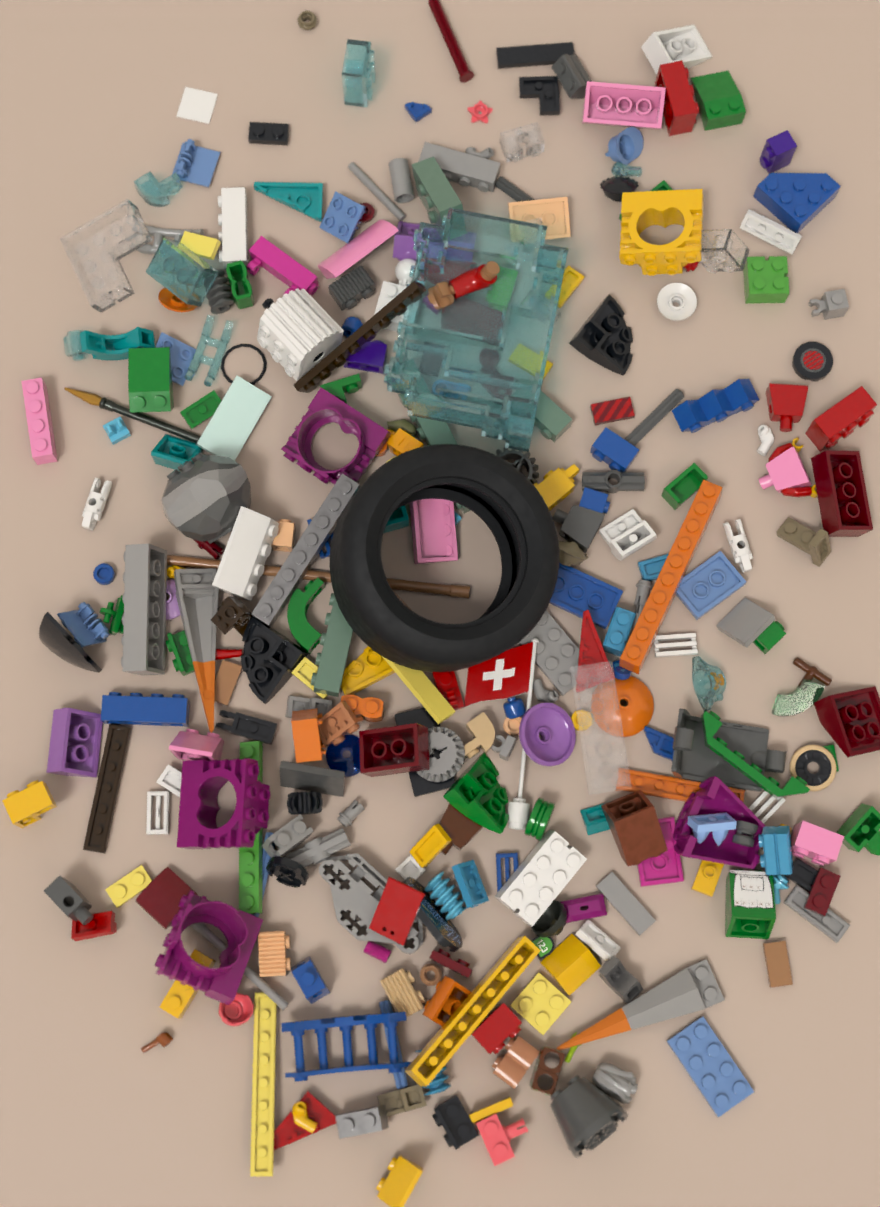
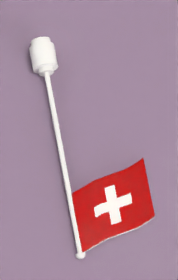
(499, 679)

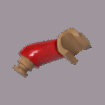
(470, 281)

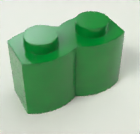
(240, 284)

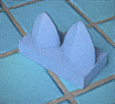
(716, 823)

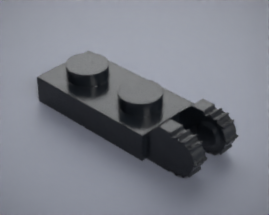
(248, 727)

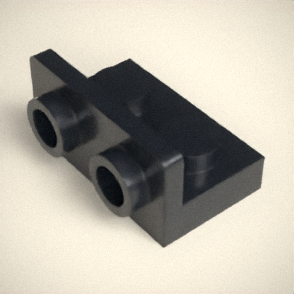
(455, 1122)

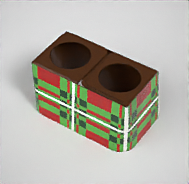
(543, 1069)

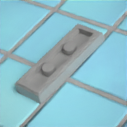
(625, 903)
(830, 925)

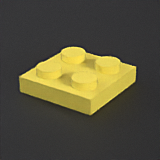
(540, 1003)

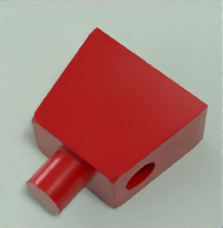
(786, 404)

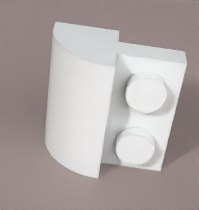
(627, 534)

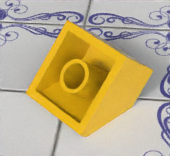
(399, 1182)

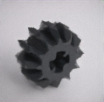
(304, 803)

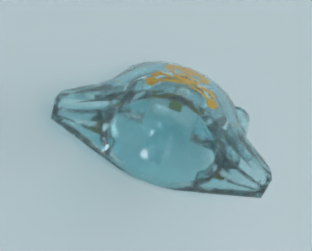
(708, 682)

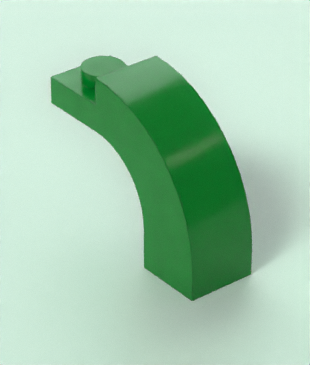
(301, 630)

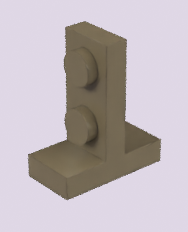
(806, 539)

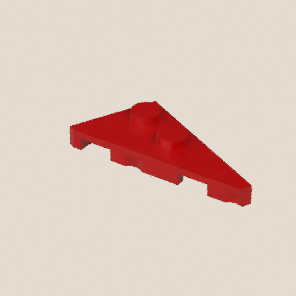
(590, 649)
(289, 1132)

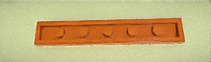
(668, 786)

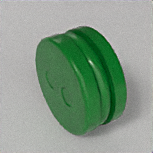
(539, 819)

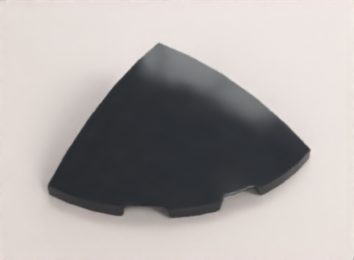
(606, 337)
(63, 645)
(268, 659)

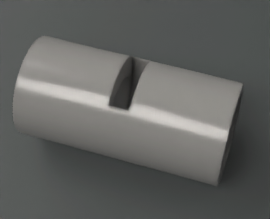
(401, 180)

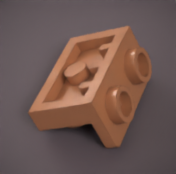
(337, 724)

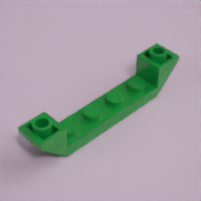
(710, 726)

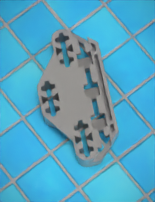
(359, 898)

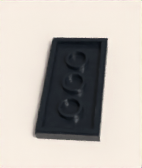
(420, 785)

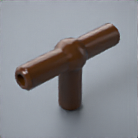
(811, 672)

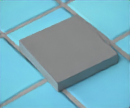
(745, 622)

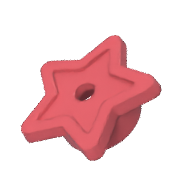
(480, 107)

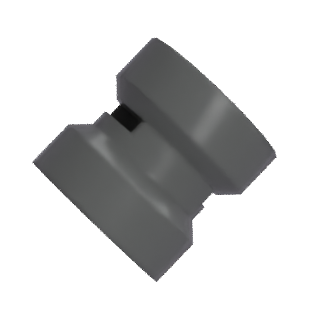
(747, 829)

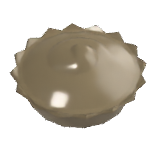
(570, 553)

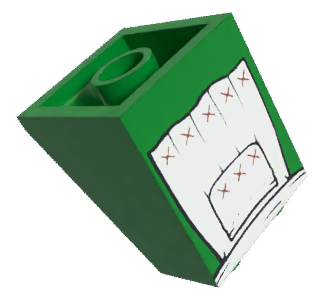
(749, 904)

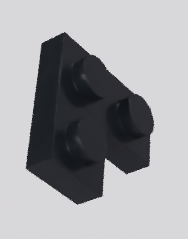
(543, 88)

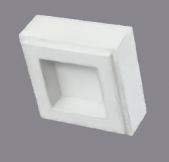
(410, 868)

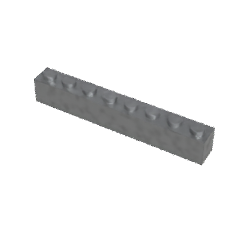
(305, 551)

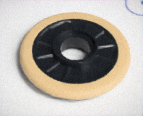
(822, 757)

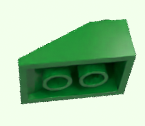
(718, 100)
(150, 379)

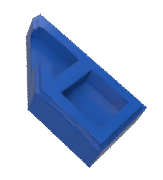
(660, 743)

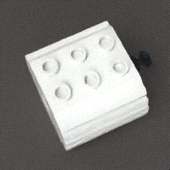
(297, 332)

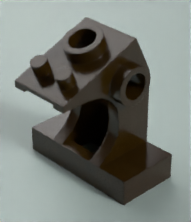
(230, 614)

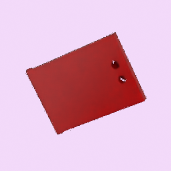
(396, 911)

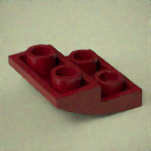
(163, 896)

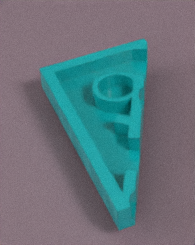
(299, 196)

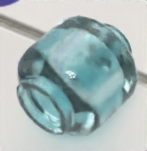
(72, 345)

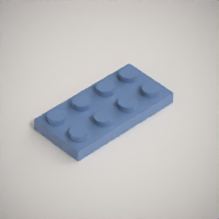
(710, 1066)

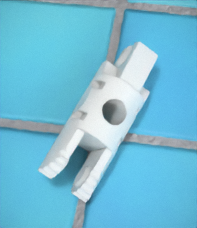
(95, 503)
(740, 555)

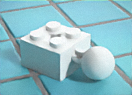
(391, 290)

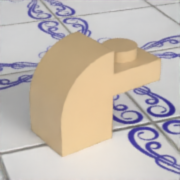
(483, 735)

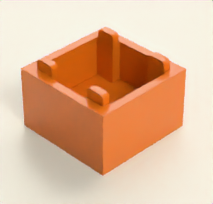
(306, 735)

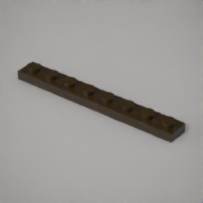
(364, 334)

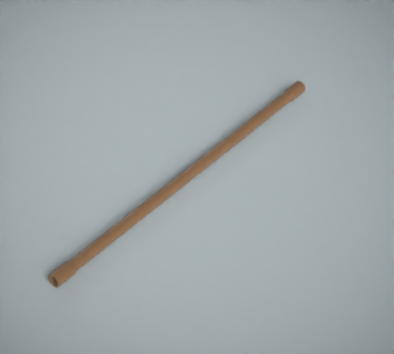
(452, 590)

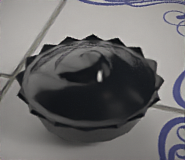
(615, 186)

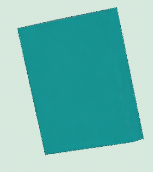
(174, 451)

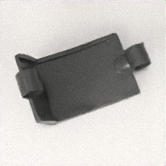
(697, 762)

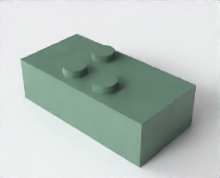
(434, 190)

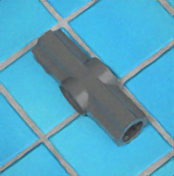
(626, 481)

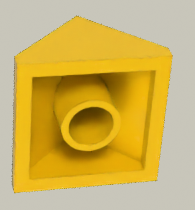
(570, 964)

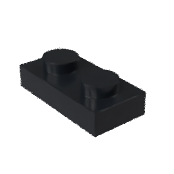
(268, 133)

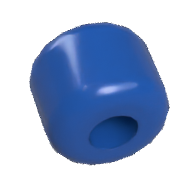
(350, 325)
(514, 708)

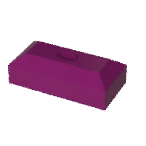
(595, 909)

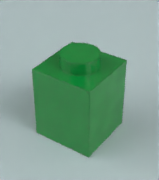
(770, 637)

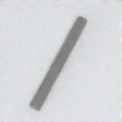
(376, 191)

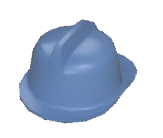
(625, 146)

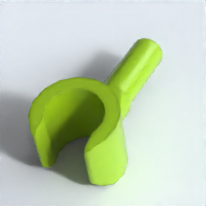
(572, 1049)

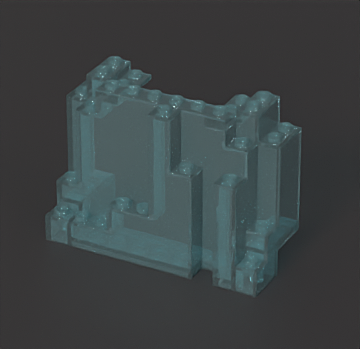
(490, 348)

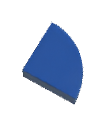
(417, 110)

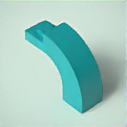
(115, 346)

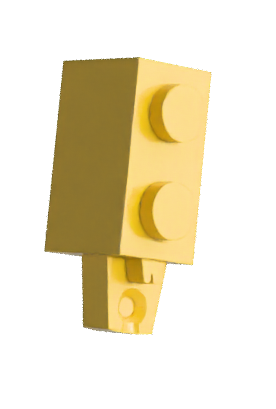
(557, 485)

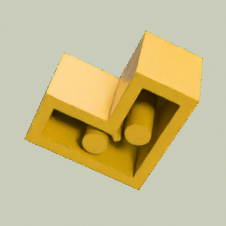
(27, 805)

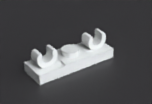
(770, 231)

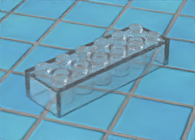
(600, 727)

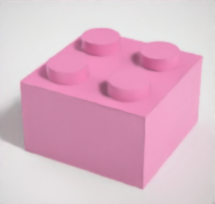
(815, 843)

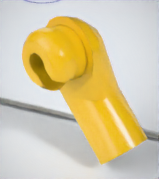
(301, 1118)

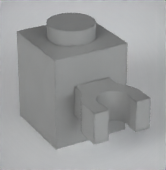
(832, 304)

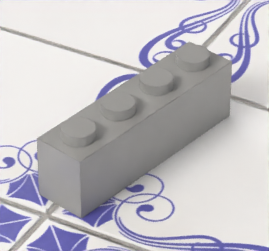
(464, 167)

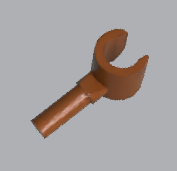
(164, 1039)

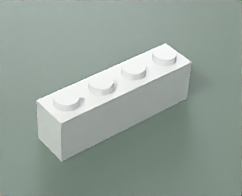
(234, 225)

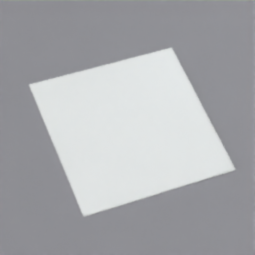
(197, 105)

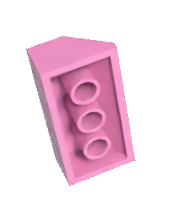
(623, 105)

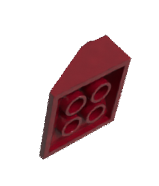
(852, 720)

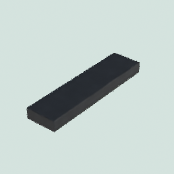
(532, 54)

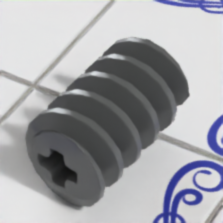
(219, 294)

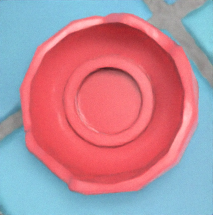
(238, 1011)

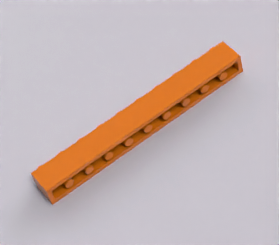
(670, 577)

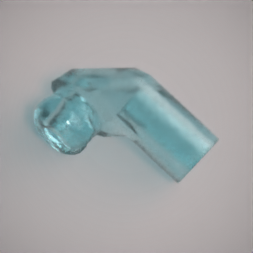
(625, 170)

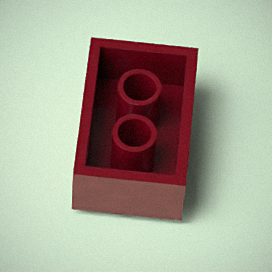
(394, 750)

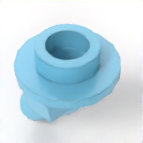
(779, 882)

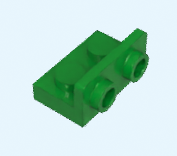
(179, 646)

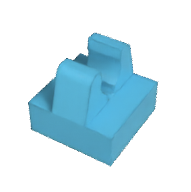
(116, 430)

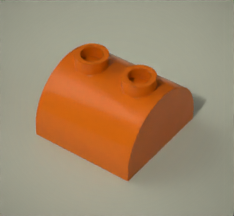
(445, 1000)

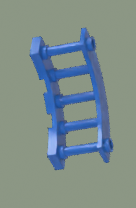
(346, 1025)

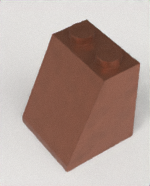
(635, 827)

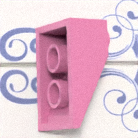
(194, 746)

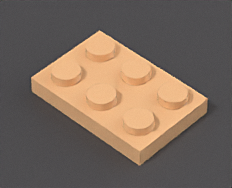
(552, 211)

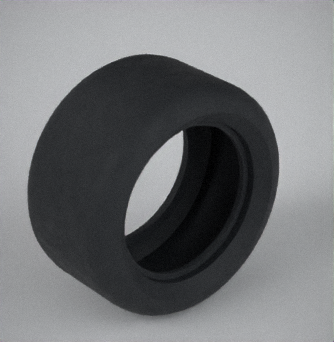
(510, 510)

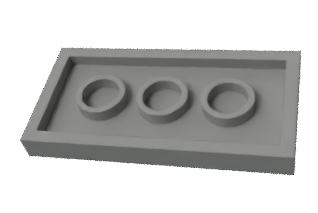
(553, 652)

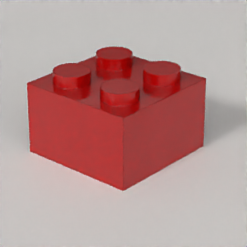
(496, 1029)

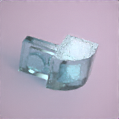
(157, 193)

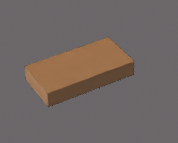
(226, 682)
(777, 964)

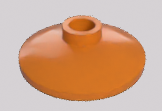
(172, 302)

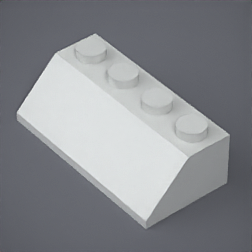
(246, 554)

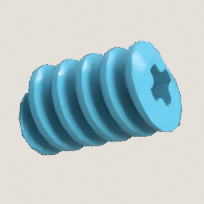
(445, 896)

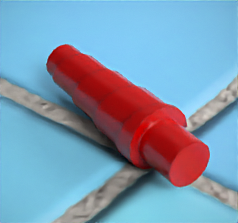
(227, 653)

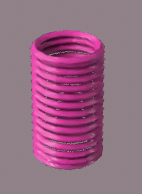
(378, 951)

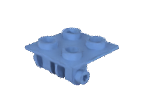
(196, 164)
(342, 217)
(180, 357)
(84, 626)

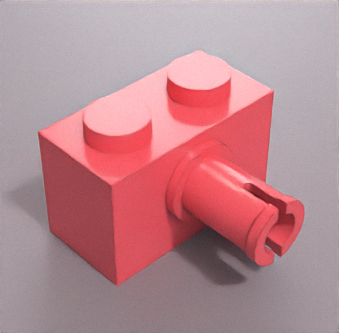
(498, 1137)

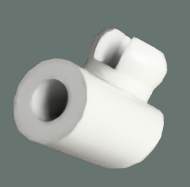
(766, 438)

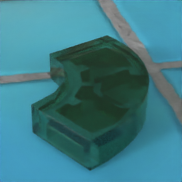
(798, 700)

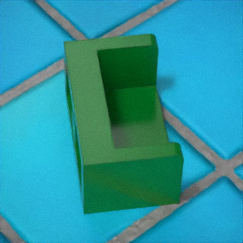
(684, 486)

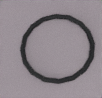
(244, 345)

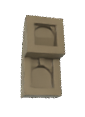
(402, 1100)

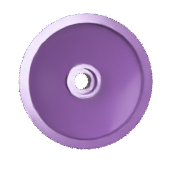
(556, 734)

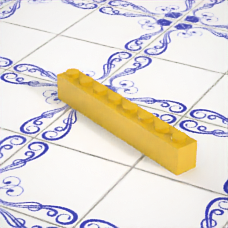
(472, 1011)

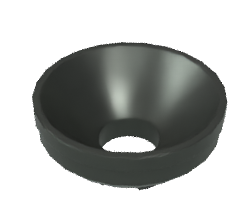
(551, 920)

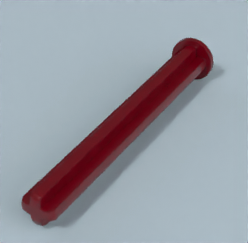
(450, 40)

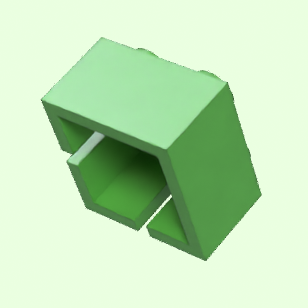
(766, 280)

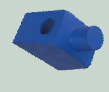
(310, 980)

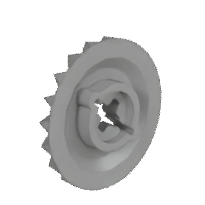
(450, 759)

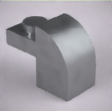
(620, 980)

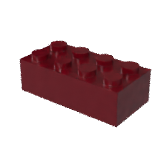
(842, 493)

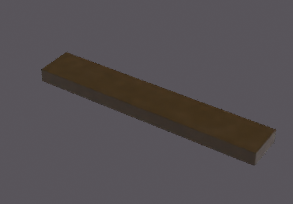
(107, 788)

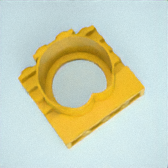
(663, 209)

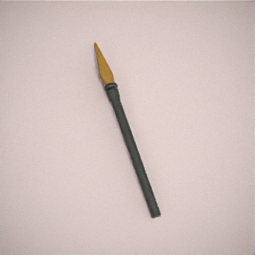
(109, 405)

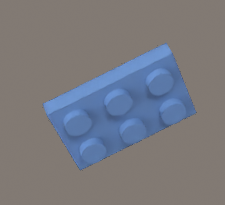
(709, 585)

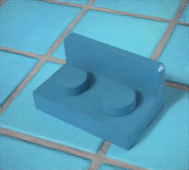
(470, 884)

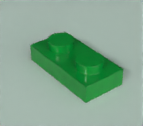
(201, 409)

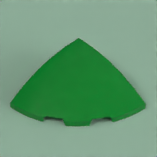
(480, 795)

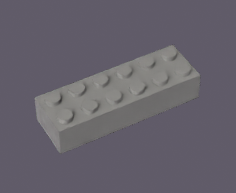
(144, 609)

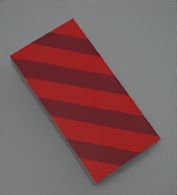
(612, 411)

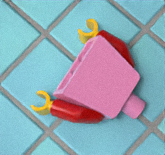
(788, 472)

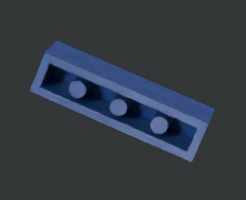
(145, 710)

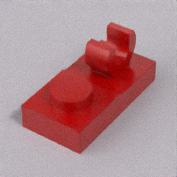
(448, 687)
(100, 925)

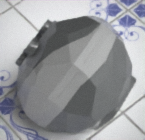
(206, 496)

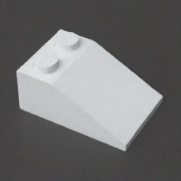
(676, 45)

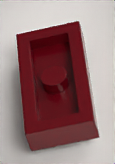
(822, 891)
(460, 967)

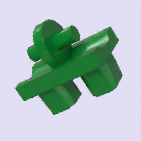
(116, 623)

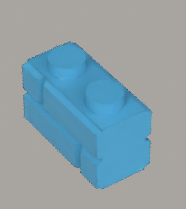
(618, 631)
(777, 850)

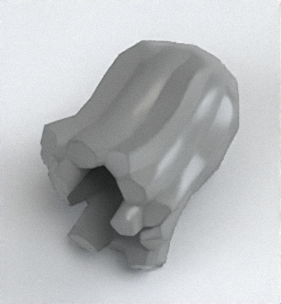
(615, 1082)

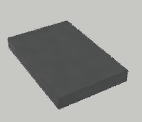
(312, 778)

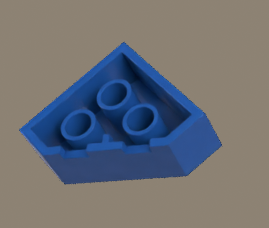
(796, 196)

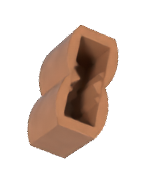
(515, 1061)

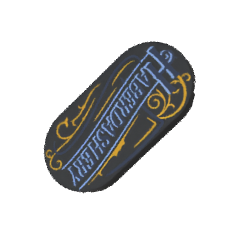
(435, 921)

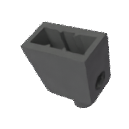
(579, 525)
(69, 900)

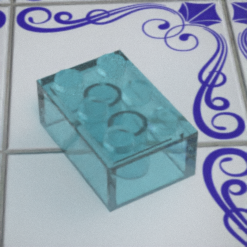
(358, 73)
(182, 272)

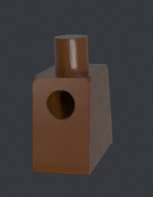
(458, 828)

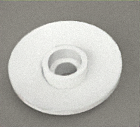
(676, 293)

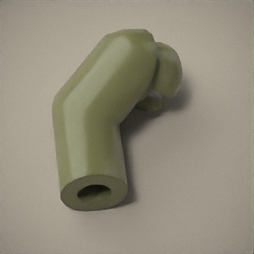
(404, 425)

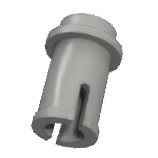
(350, 813)

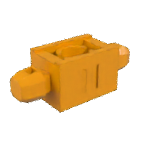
(402, 442)

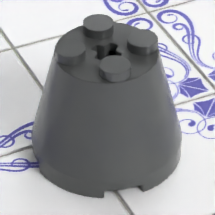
(585, 1115)

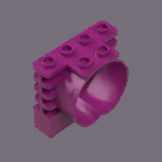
(329, 409)
(199, 805)
(240, 931)

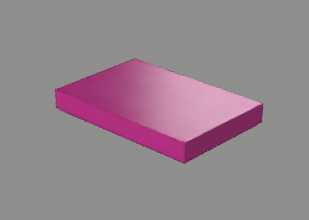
(667, 866)

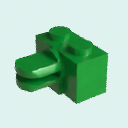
(862, 830)

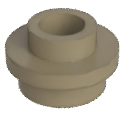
(307, 15)

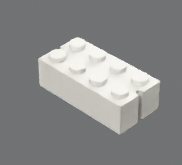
(540, 877)

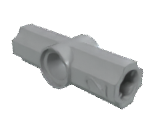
(320, 849)

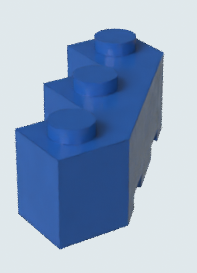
(715, 406)

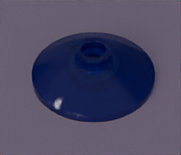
(335, 757)

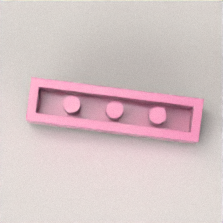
(39, 421)

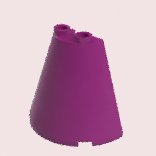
(712, 799)

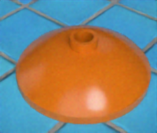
(639, 705)

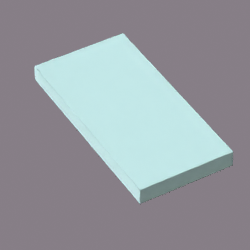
(234, 419)

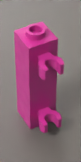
(282, 266)

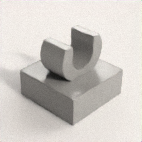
(506, 747)

